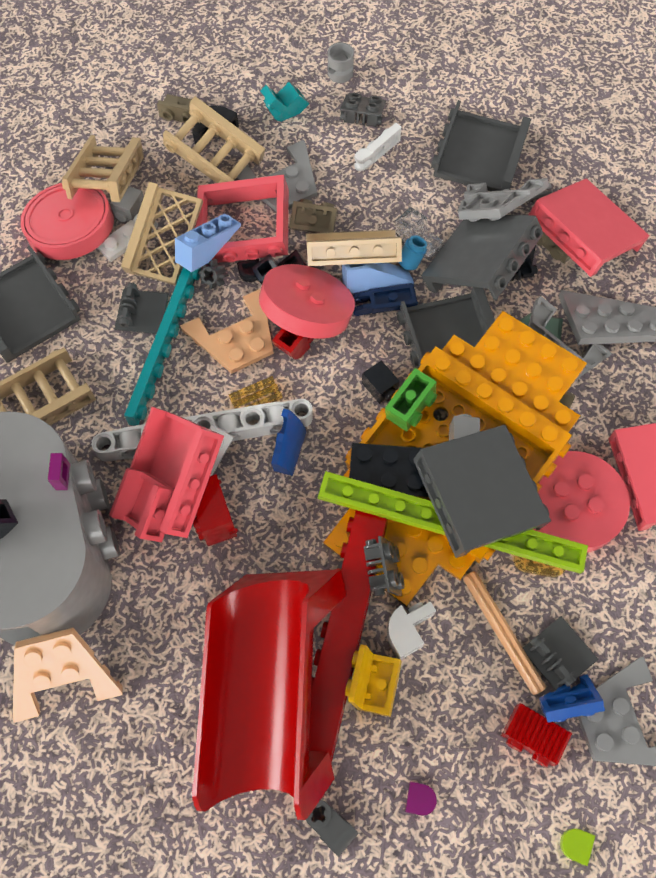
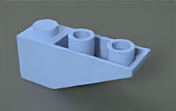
(202, 243)
(373, 275)

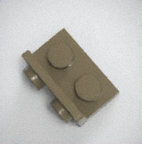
(174, 108)
(313, 217)

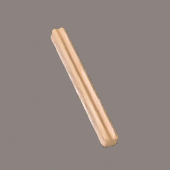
(504, 633)

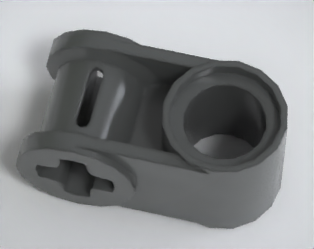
(334, 829)

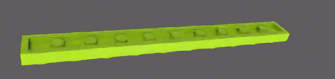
(421, 514)

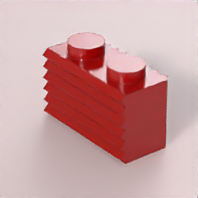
(537, 736)

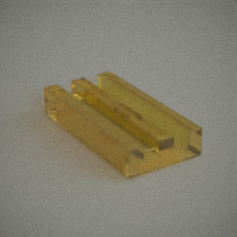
(254, 387)

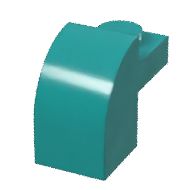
(285, 103)

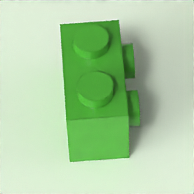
(411, 400)

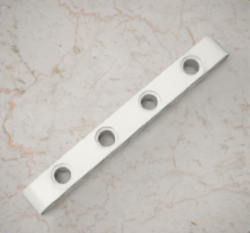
(233, 421)

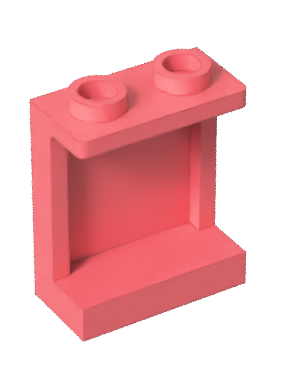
(142, 503)

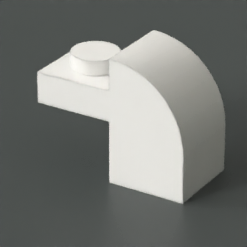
(401, 628)

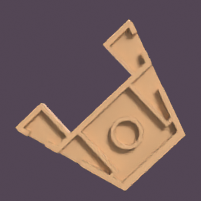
(239, 343)
(53, 662)

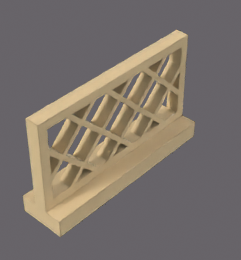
(143, 227)

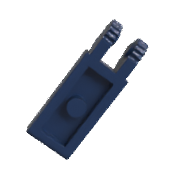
(385, 299)

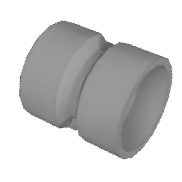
(340, 62)

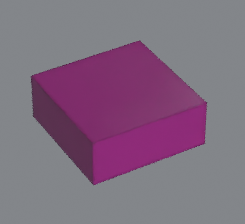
(58, 471)

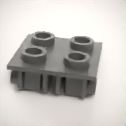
(355, 103)
(140, 310)
(389, 557)
(560, 654)

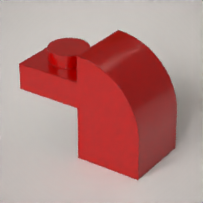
(292, 344)

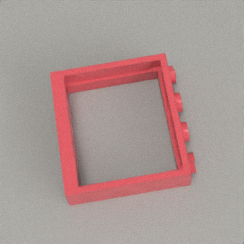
(244, 191)

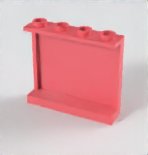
(587, 225)
(182, 458)
(636, 461)

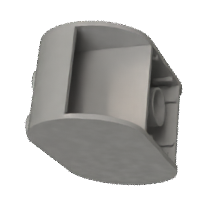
(59, 552)

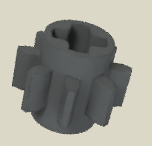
(219, 273)

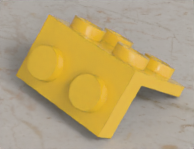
(373, 682)

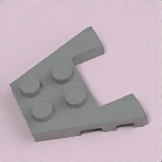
(298, 176)
(496, 204)
(540, 316)
(616, 733)

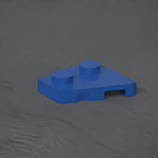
(572, 702)

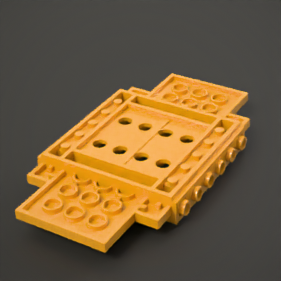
(504, 380)

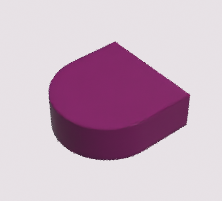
(420, 799)

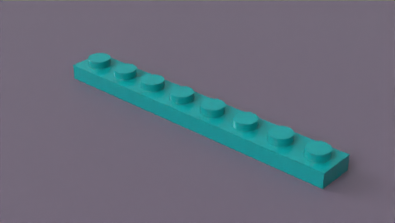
(161, 347)

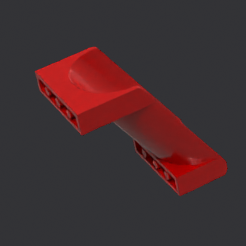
(259, 689)

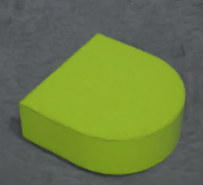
(577, 845)

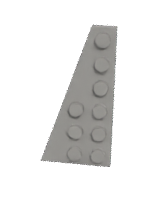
(608, 320)

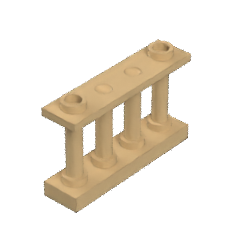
(217, 126)
(117, 178)
(353, 247)
(57, 407)

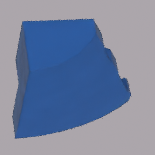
(288, 444)

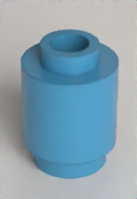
(413, 252)

